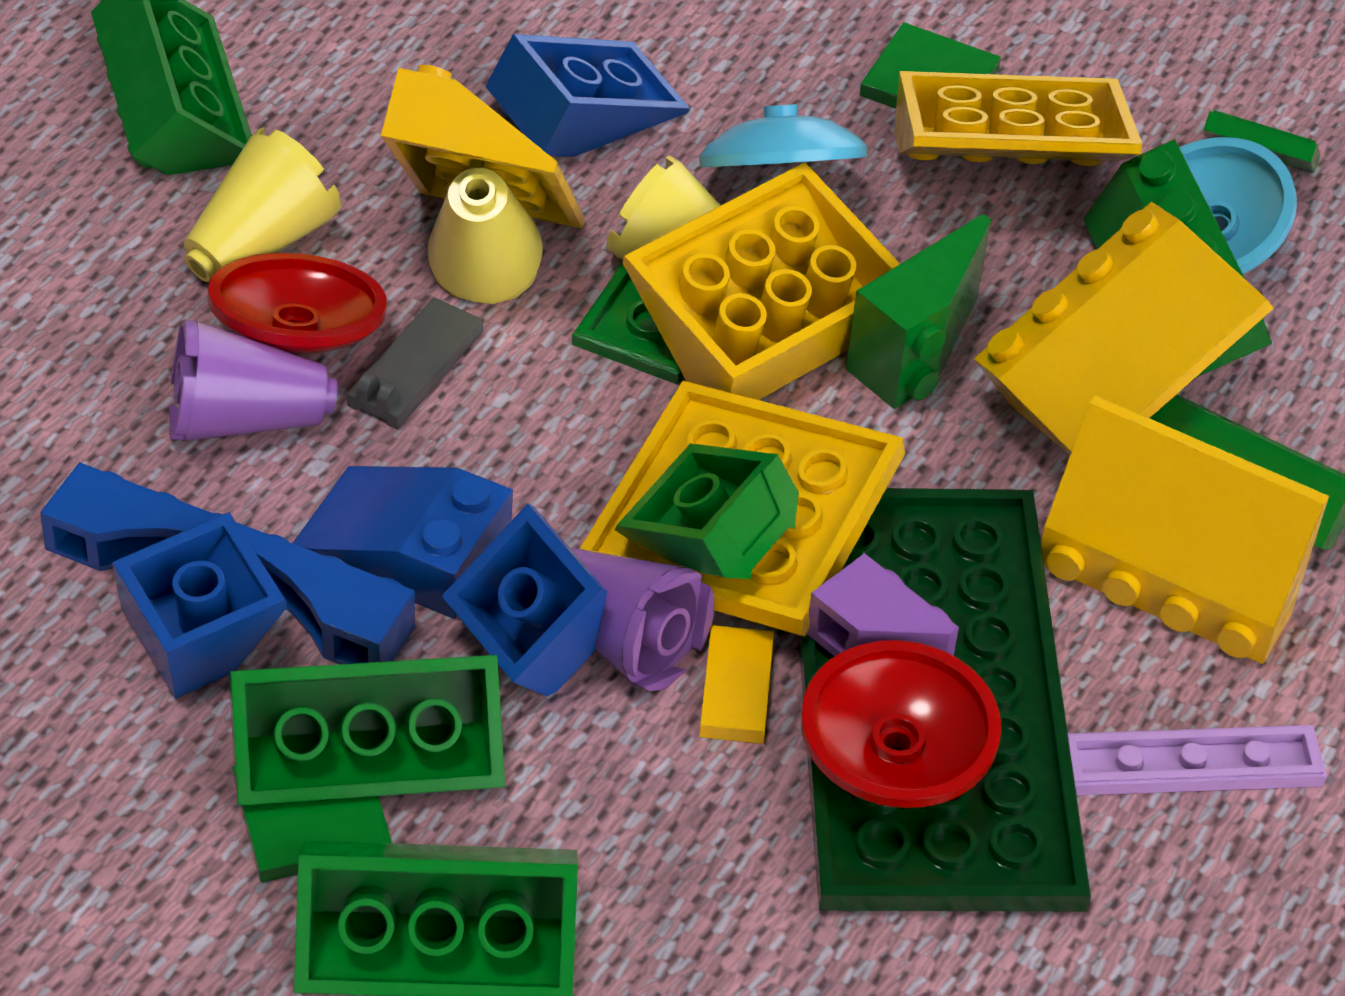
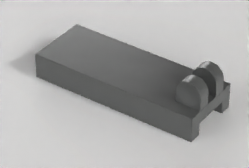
(415, 362)

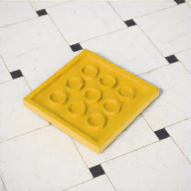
(832, 463)

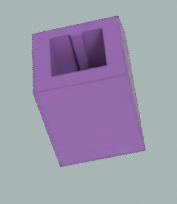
(874, 605)

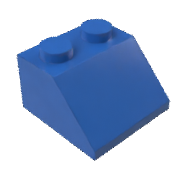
(198, 602)
(531, 603)

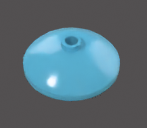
(782, 139)
(1246, 193)

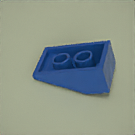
(580, 91)
(410, 525)

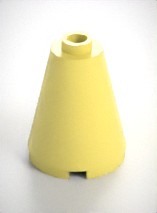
(261, 205)
(660, 205)
(483, 240)

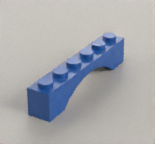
(343, 608)

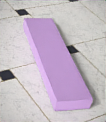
(1196, 760)

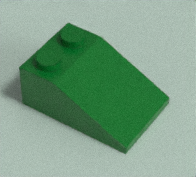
(915, 314)

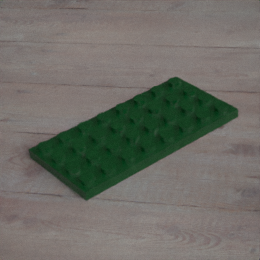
(1018, 830)

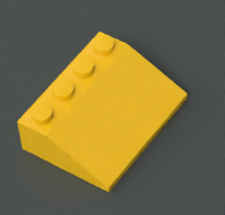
(1013, 118)
(444, 129)
(759, 284)
(1122, 327)
(1181, 530)

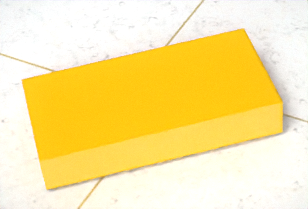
(736, 684)

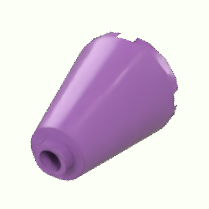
(242, 386)
(649, 616)

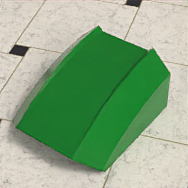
(715, 510)

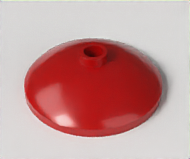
(297, 302)
(904, 700)

